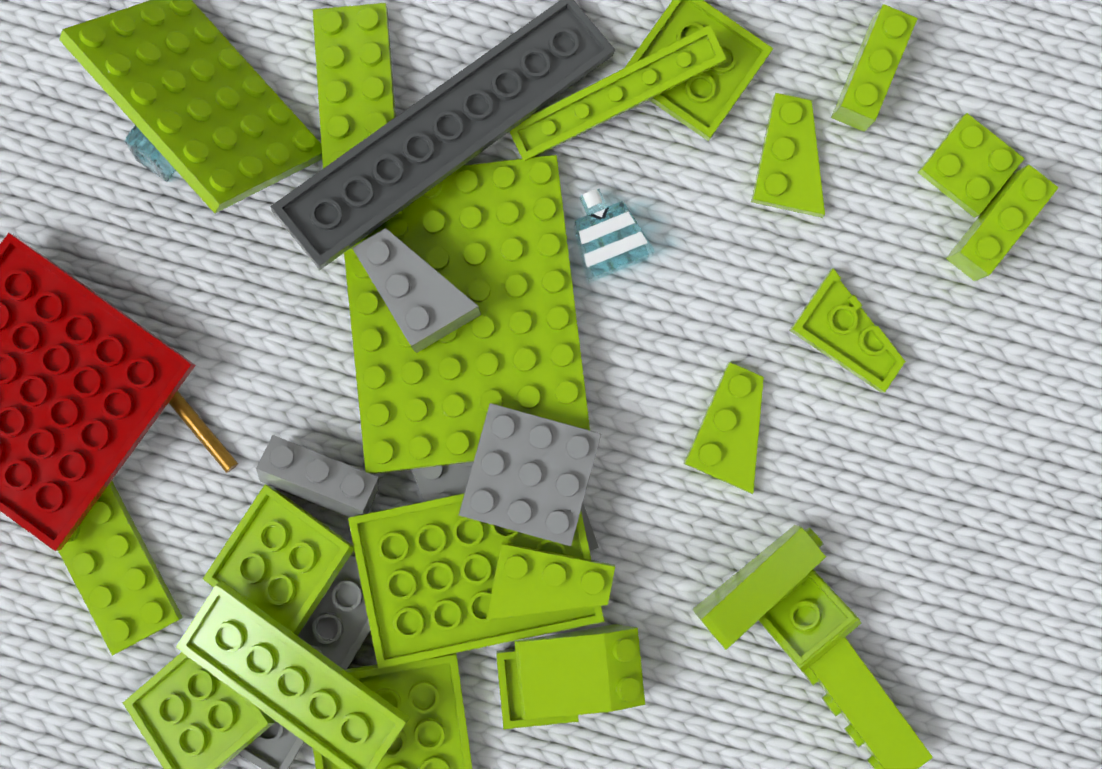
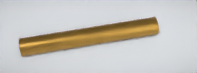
(202, 432)

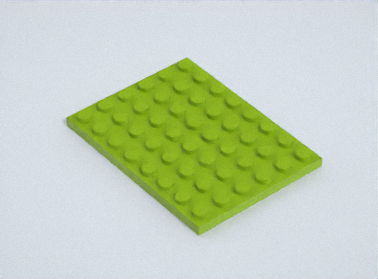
(505, 247)

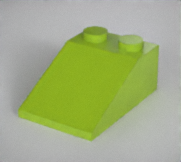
(580, 672)

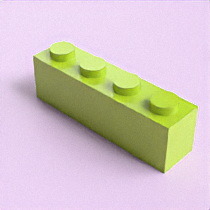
(867, 709)

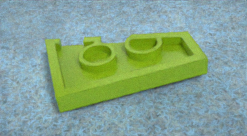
(789, 159)
(846, 334)
(730, 430)
(546, 581)

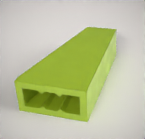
(759, 585)

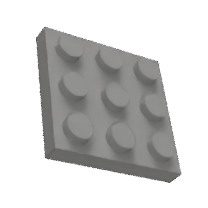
(530, 474)

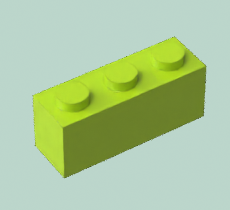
(874, 68)
(1002, 223)

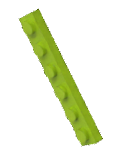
(618, 93)

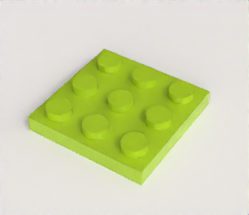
(710, 96)
(280, 559)
(194, 717)

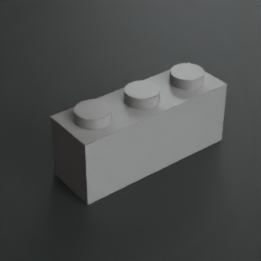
(317, 478)

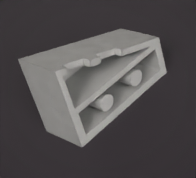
(414, 292)

